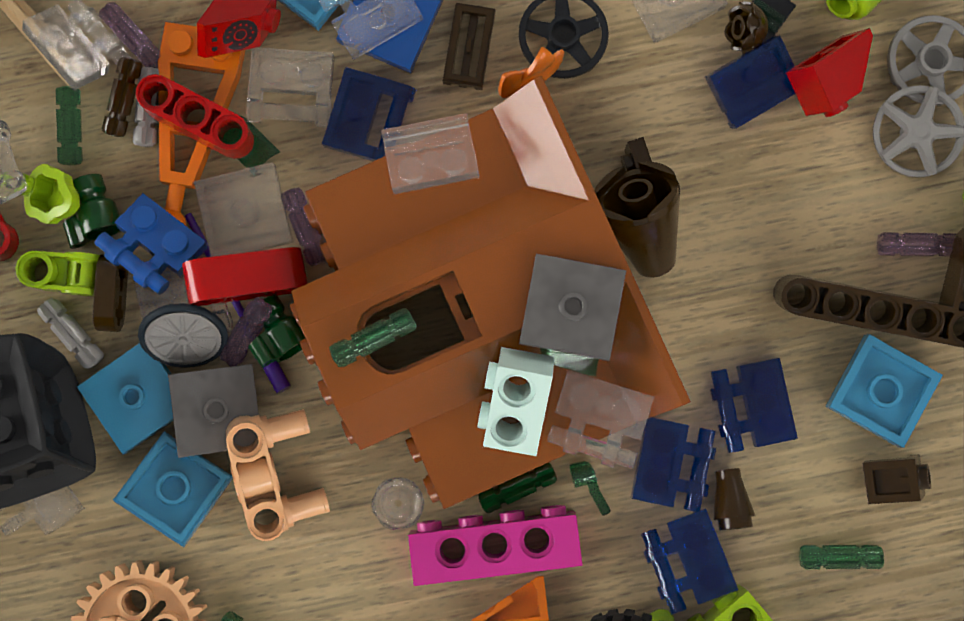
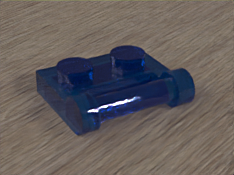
(356, 110)

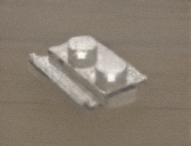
(430, 153)

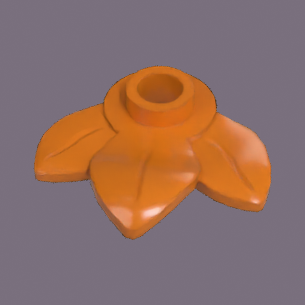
(544, 65)

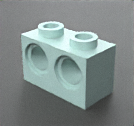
(522, 402)

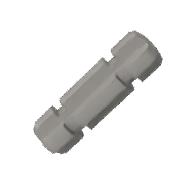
(145, 133)
(70, 333)

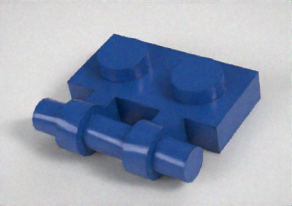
(157, 233)

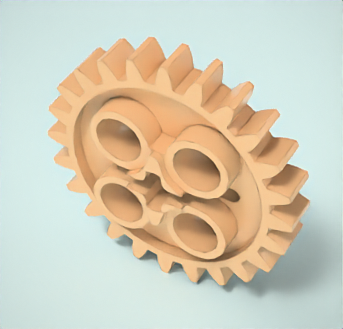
(114, 602)

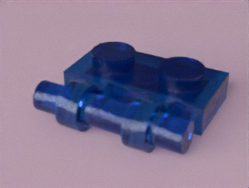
(765, 404)
(661, 463)
(701, 557)

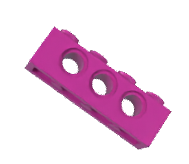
(433, 567)

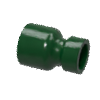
(95, 212)
(280, 337)

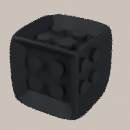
(42, 421)

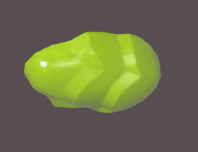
(50, 195)

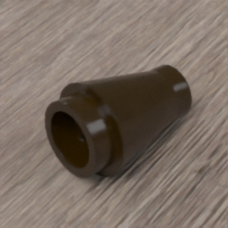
(732, 502)

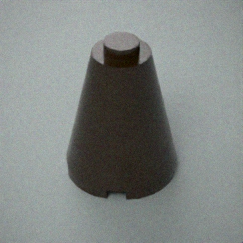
(643, 214)

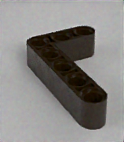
(898, 310)

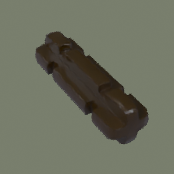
(122, 97)

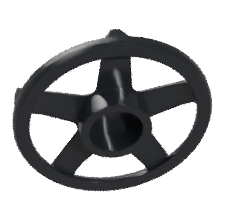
(565, 34)

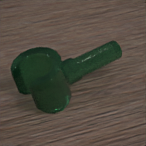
(584, 474)

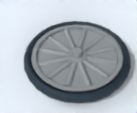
(182, 335)

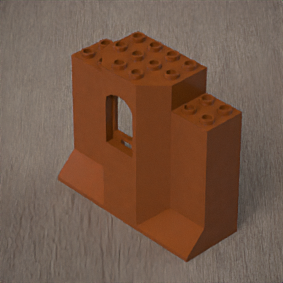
(475, 242)

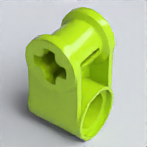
(67, 272)

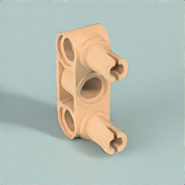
(257, 477)

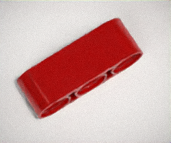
(184, 101)
(244, 276)

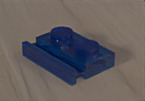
(753, 82)

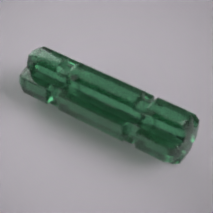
(68, 126)
(372, 337)
(841, 557)

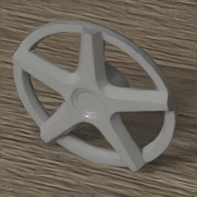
(931, 58)
(919, 131)

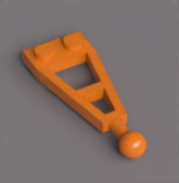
(180, 51)

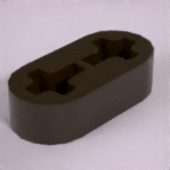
(109, 296)

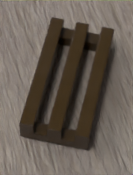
(464, 79)

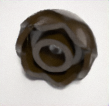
(746, 27)

